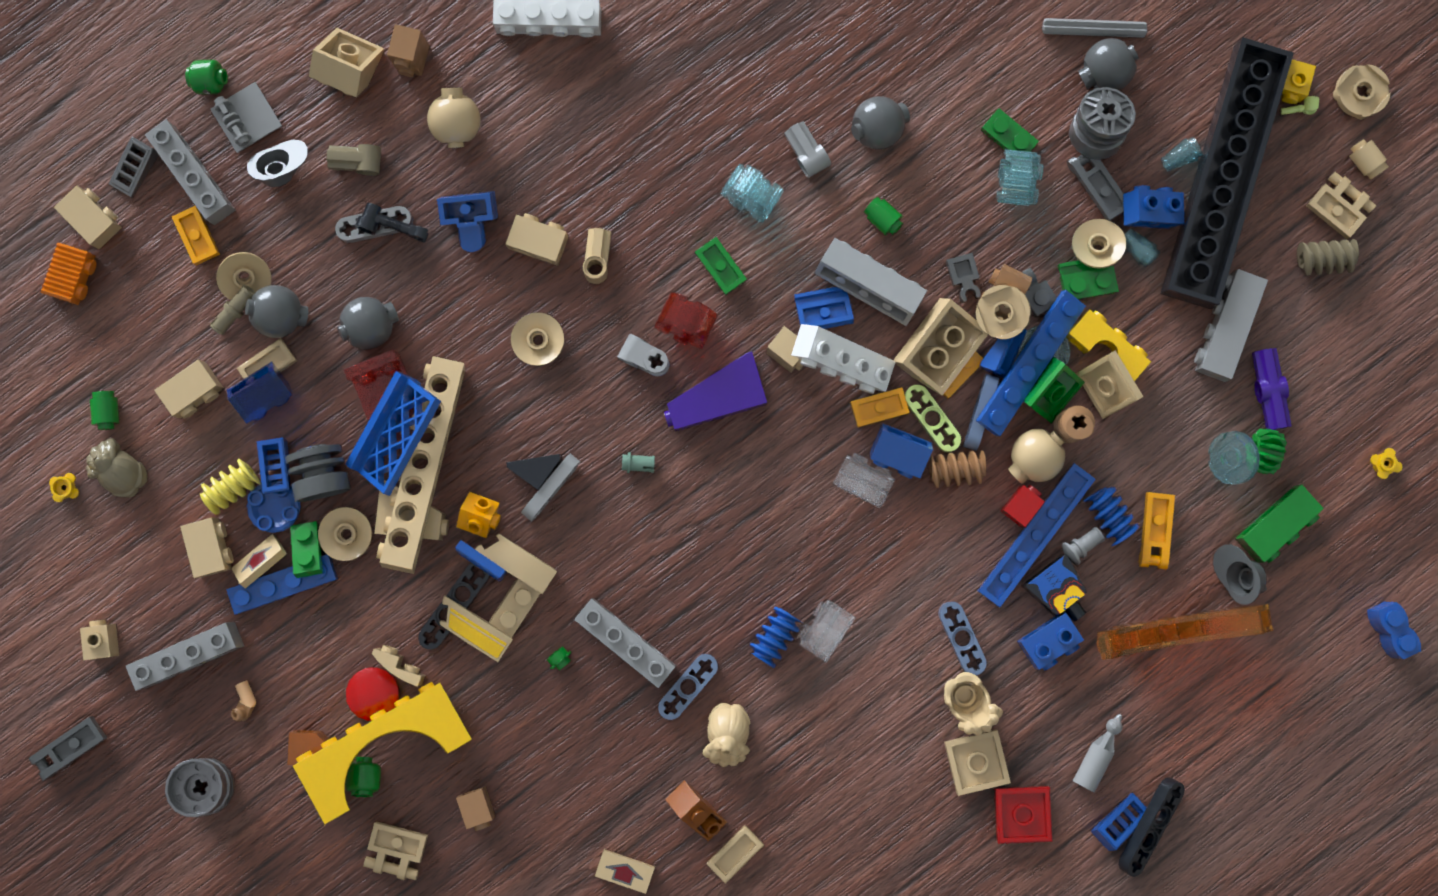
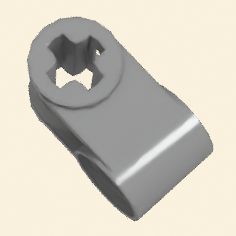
(640, 354)

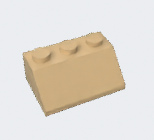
(941, 346)

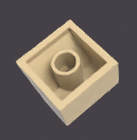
(345, 62)

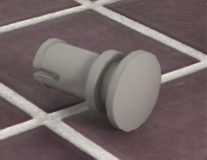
(1084, 544)

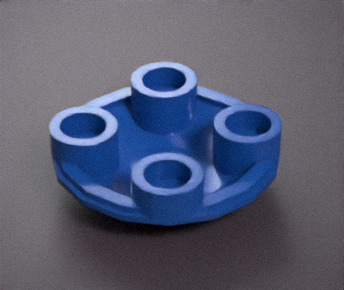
(272, 511)

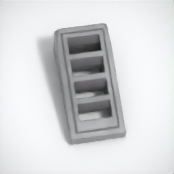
(125, 162)

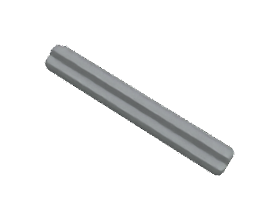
(1094, 27)

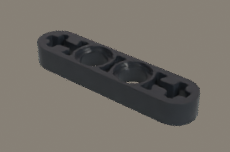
(428, 627)
(1165, 799)

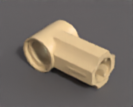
(597, 253)

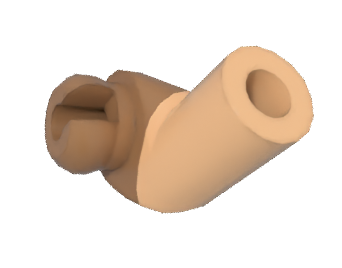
(246, 704)

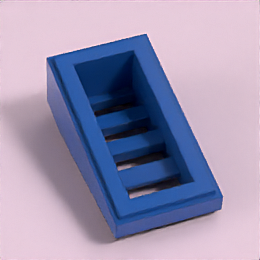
(1002, 355)
(263, 448)
(1102, 835)

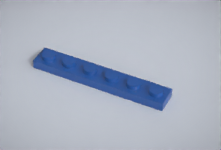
(1030, 363)
(1036, 535)

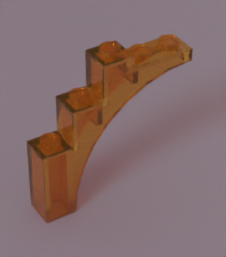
(1184, 629)

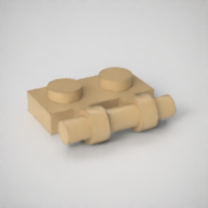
(1336, 210)
(397, 843)

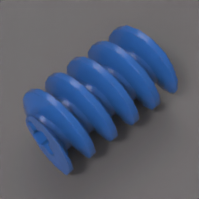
(1112, 514)
(775, 636)

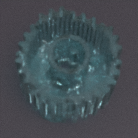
(1018, 177)
(752, 191)

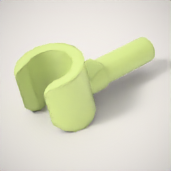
(1310, 106)

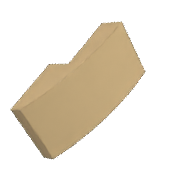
(390, 660)

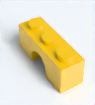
(1093, 330)

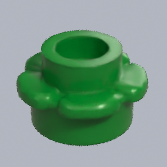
(559, 658)

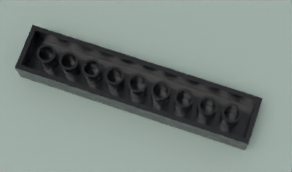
(1227, 173)

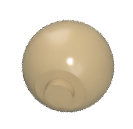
(453, 118)
(1037, 456)

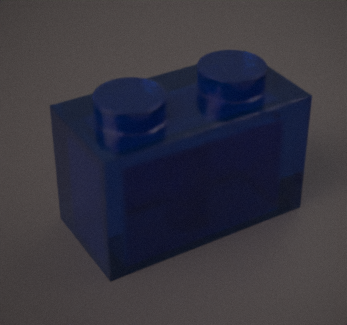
(259, 393)

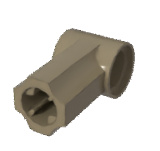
(362, 159)

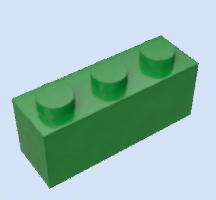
(1280, 524)

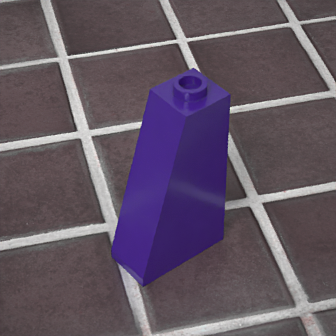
(723, 394)

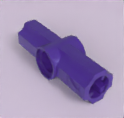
(1271, 389)

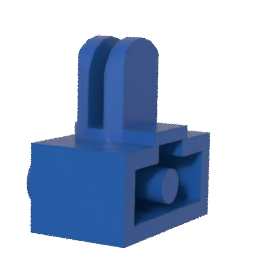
(468, 213)

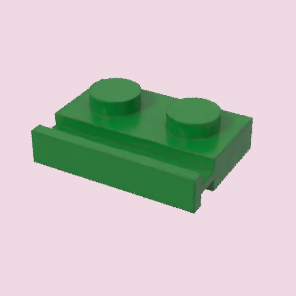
(1086, 281)

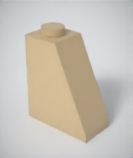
(436, 523)

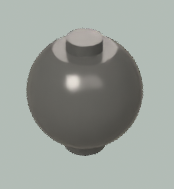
(1109, 65)
(879, 122)
(276, 311)
(367, 322)

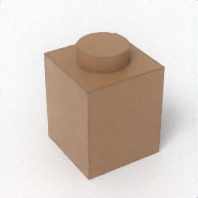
(476, 808)

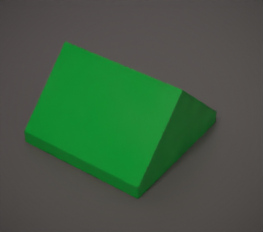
(1053, 389)

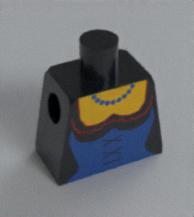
(1058, 588)

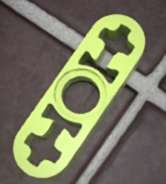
(937, 439)

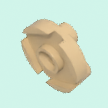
(1347, 93)
(1017, 318)

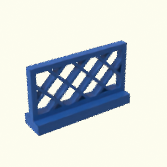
(384, 425)

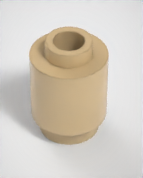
(1368, 158)

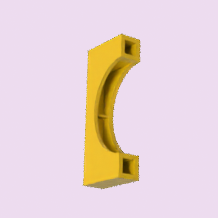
(326, 770)

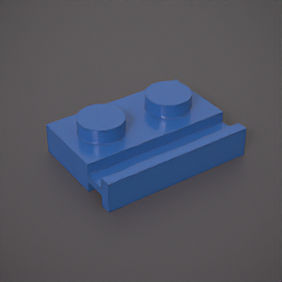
(824, 308)

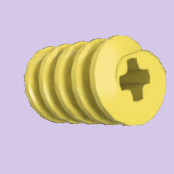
(229, 487)

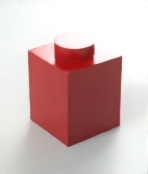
(1023, 505)

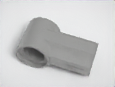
(810, 155)

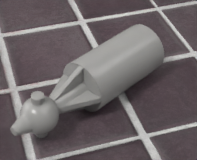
(1098, 756)

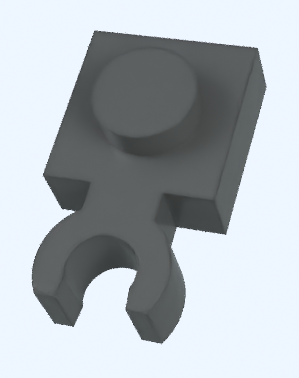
(963, 273)

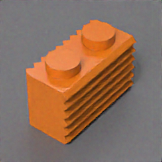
(69, 274)

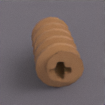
(1083, 423)
(957, 469)

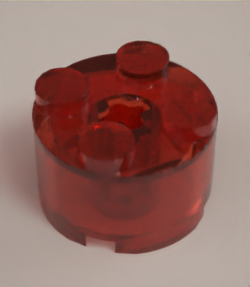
(686, 320)

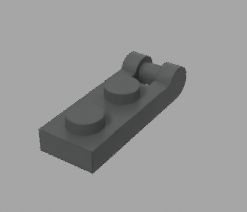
(1098, 185)
(68, 747)

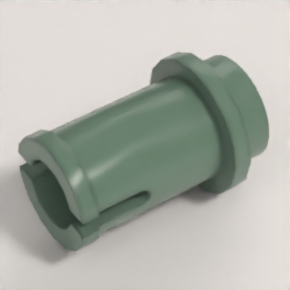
(638, 463)

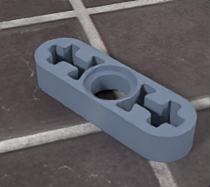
(975, 430)
(963, 660)
(670, 697)

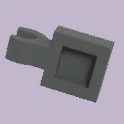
(1039, 295)

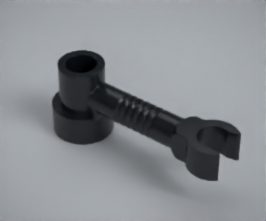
(372, 218)

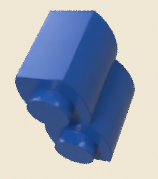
(1393, 626)

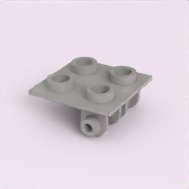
(245, 117)

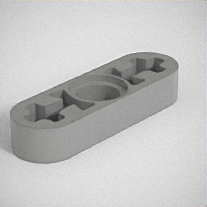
(383, 231)
(550, 487)

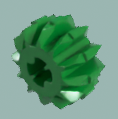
(1271, 450)

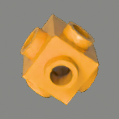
(478, 515)

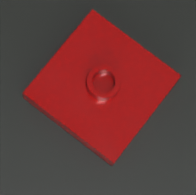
(1023, 814)

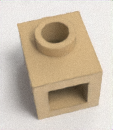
(99, 640)

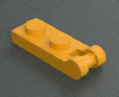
(1157, 529)

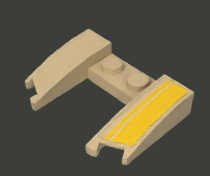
(496, 635)

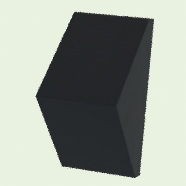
(535, 470)

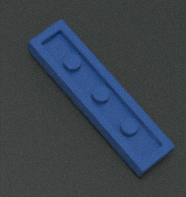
(278, 586)

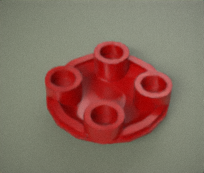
(371, 692)

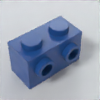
(1153, 207)
(900, 451)
(1051, 641)

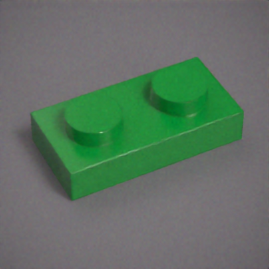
(1008, 133)
(720, 266)
(306, 549)

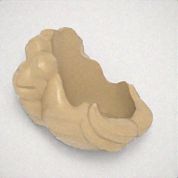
(971, 704)
(727, 735)

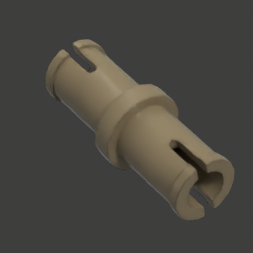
(232, 310)

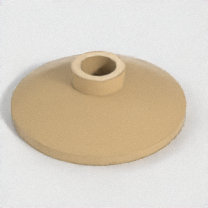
(1100, 233)
(228, 273)
(537, 325)
(331, 534)

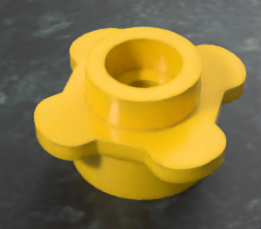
(1378, 463)
(56, 487)

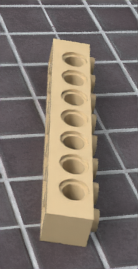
(406, 557)

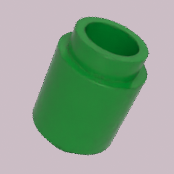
(884, 216)
(104, 410)

